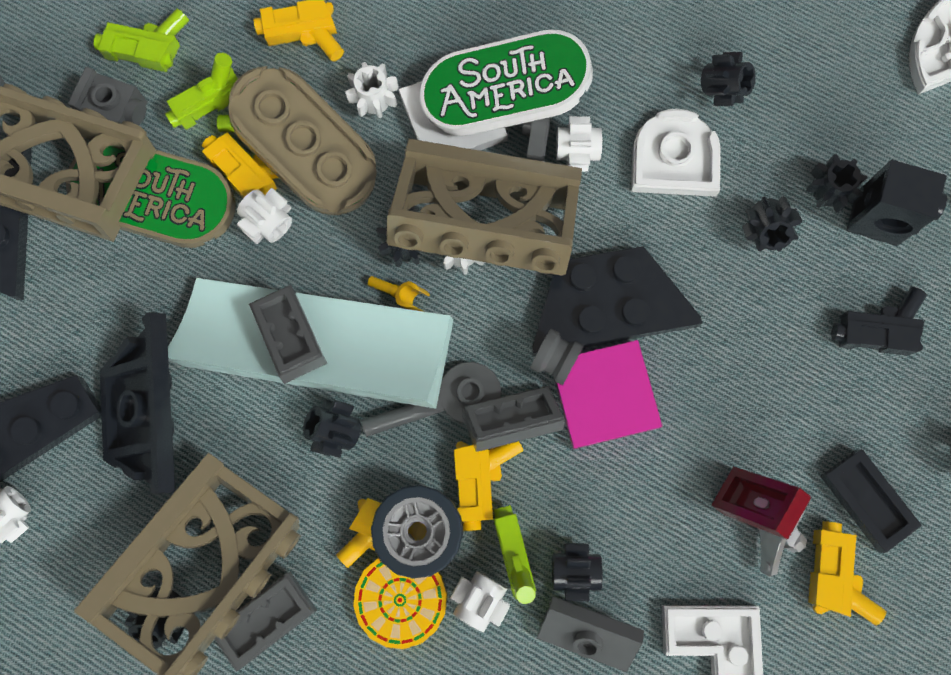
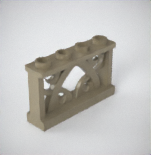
(57, 121)
(462, 174)
(123, 587)

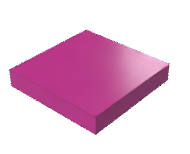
(608, 396)

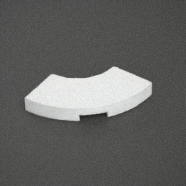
(932, 49)

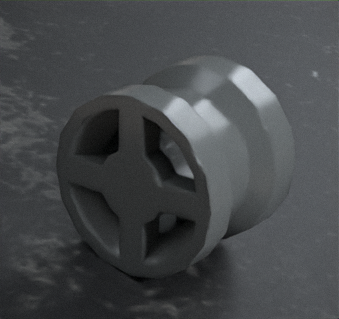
(556, 356)

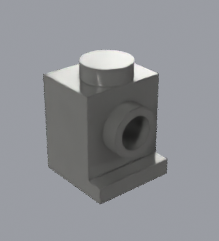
(108, 97)

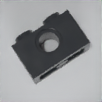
(898, 203)

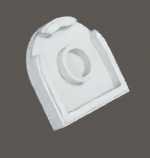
(676, 156)

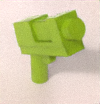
(150, 47)
(205, 96)
(514, 555)

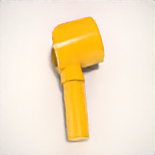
(403, 293)

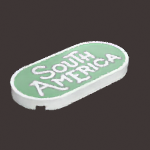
(506, 82)

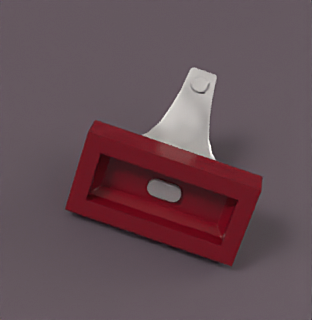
(770, 507)

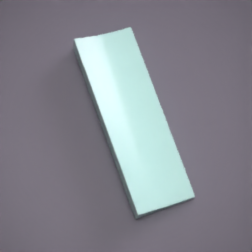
(366, 345)

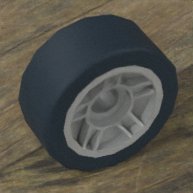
(399, 549)

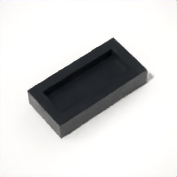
(871, 501)

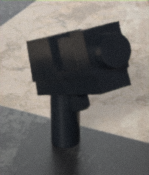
(889, 332)

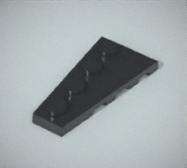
(42, 420)

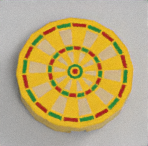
(398, 608)

